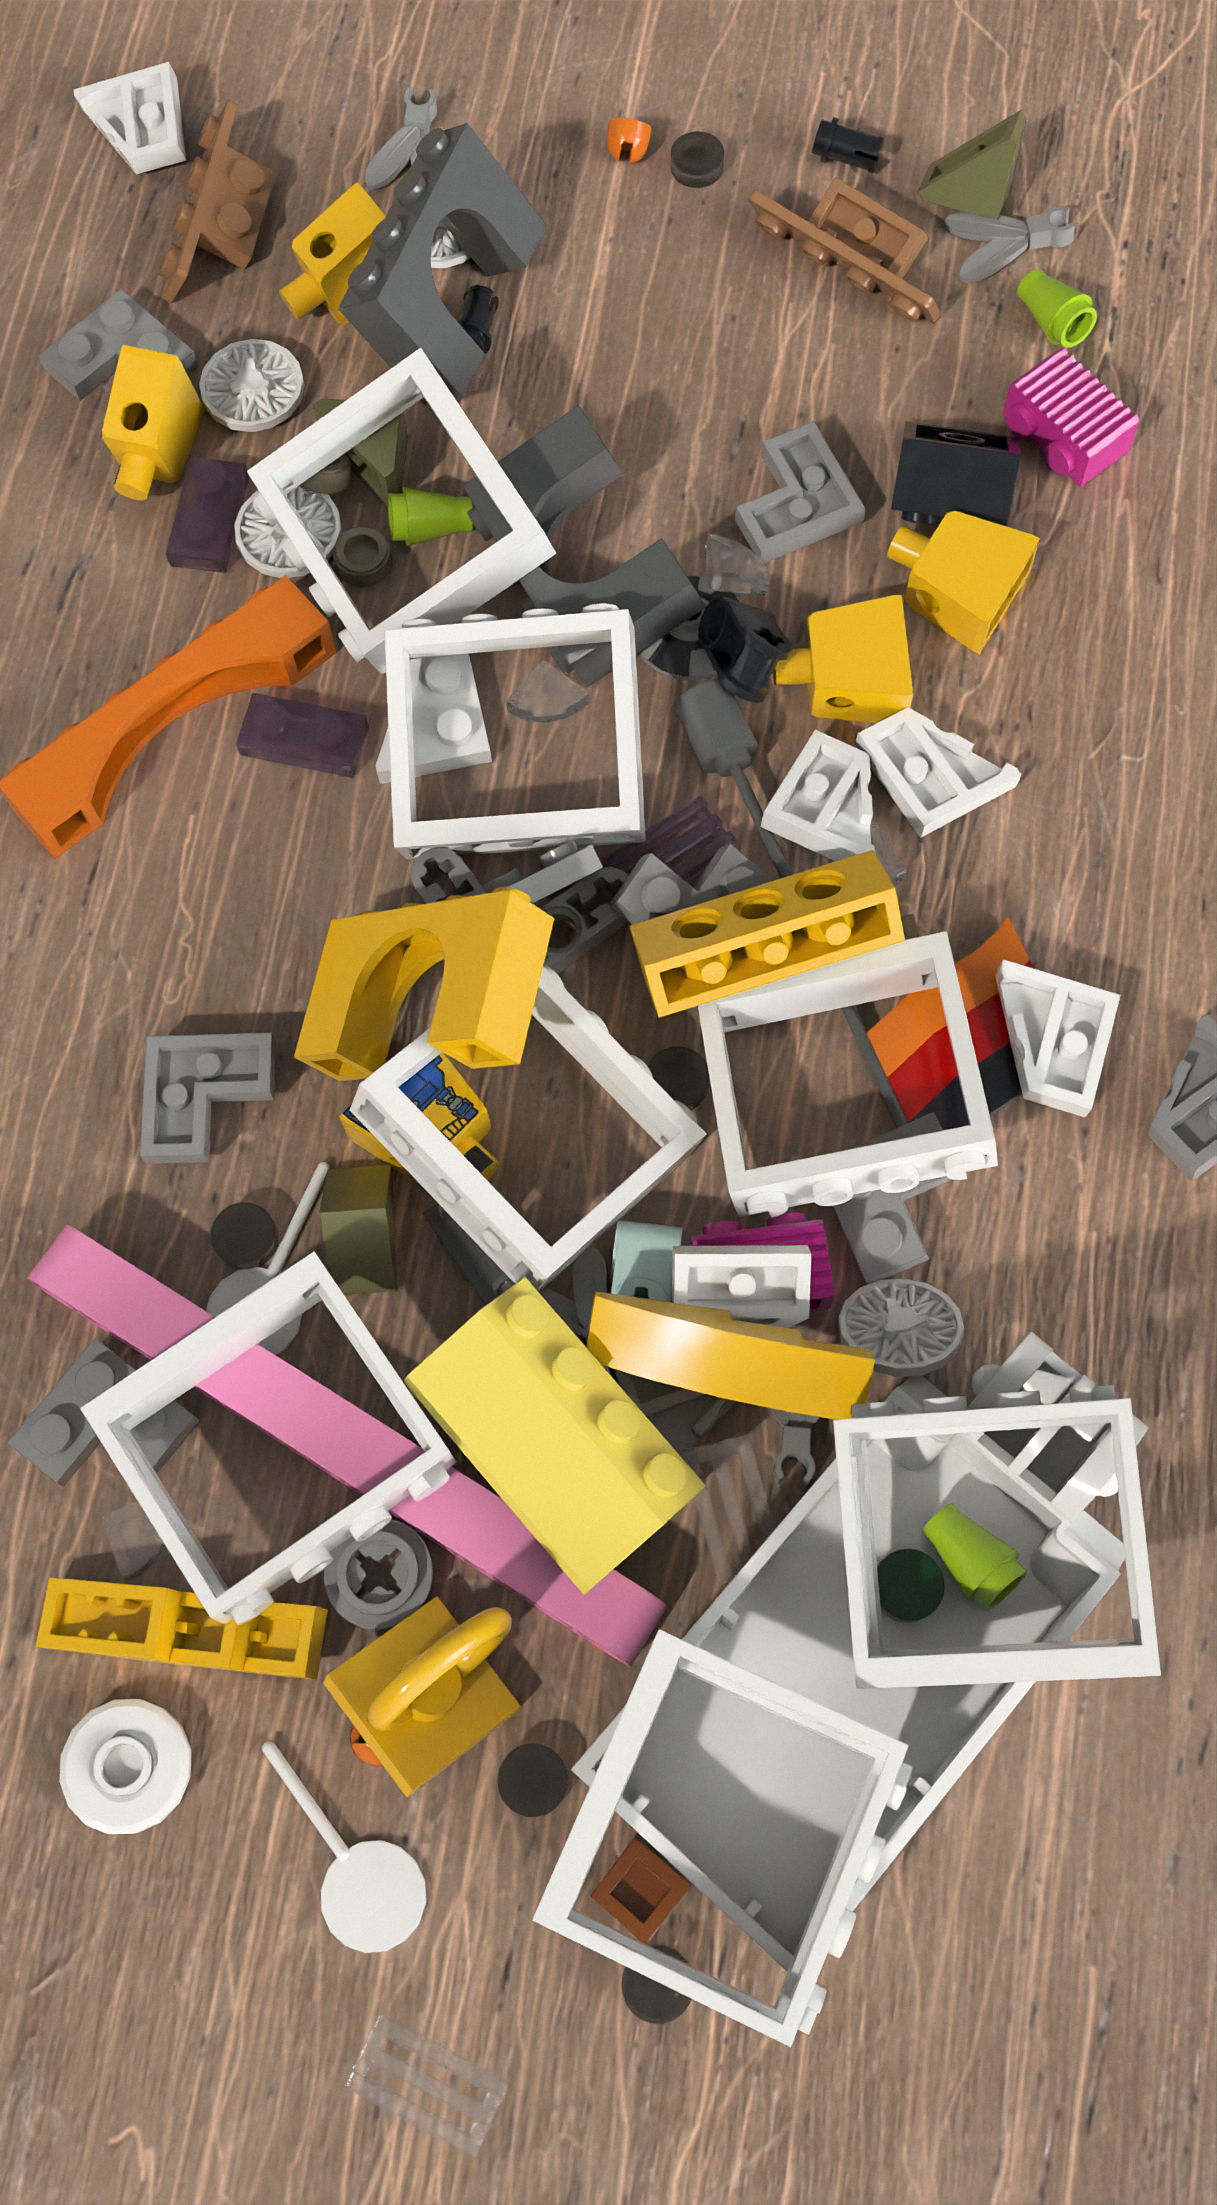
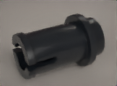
(847, 145)
(478, 314)

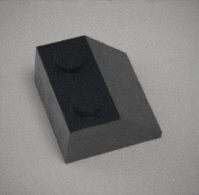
(955, 471)

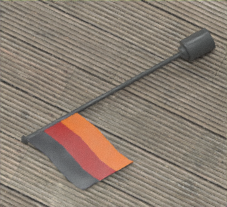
(911, 1043)

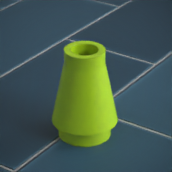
(1059, 309)
(426, 515)
(975, 1557)

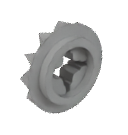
(380, 1608)

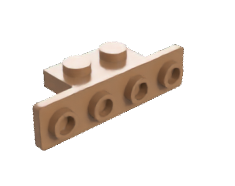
(224, 204)
(858, 237)

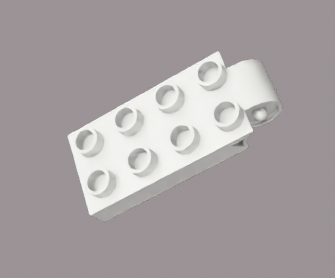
(762, 1802)

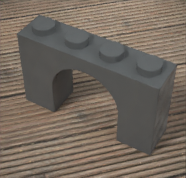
(393, 288)
(553, 477)

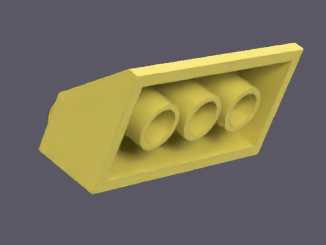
(553, 1434)

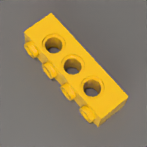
(768, 933)

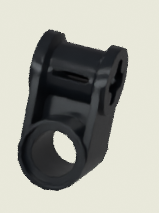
(742, 646)

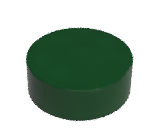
(909, 1585)

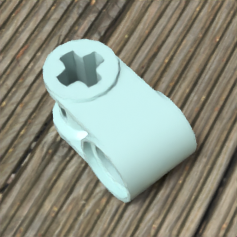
(644, 1259)

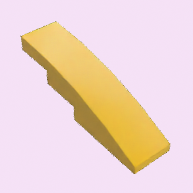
(728, 1357)
(177, 1630)

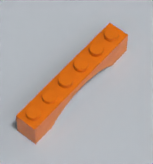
(262, 644)

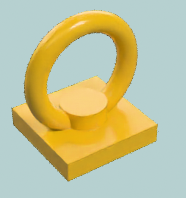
(426, 1691)

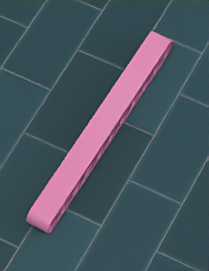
(346, 1445)

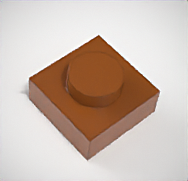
(640, 1890)

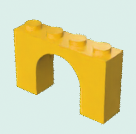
(371, 961)

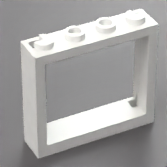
(345, 428)
(528, 830)
(887, 1166)
(471, 1198)
(202, 1355)
(990, 1662)
(854, 1858)

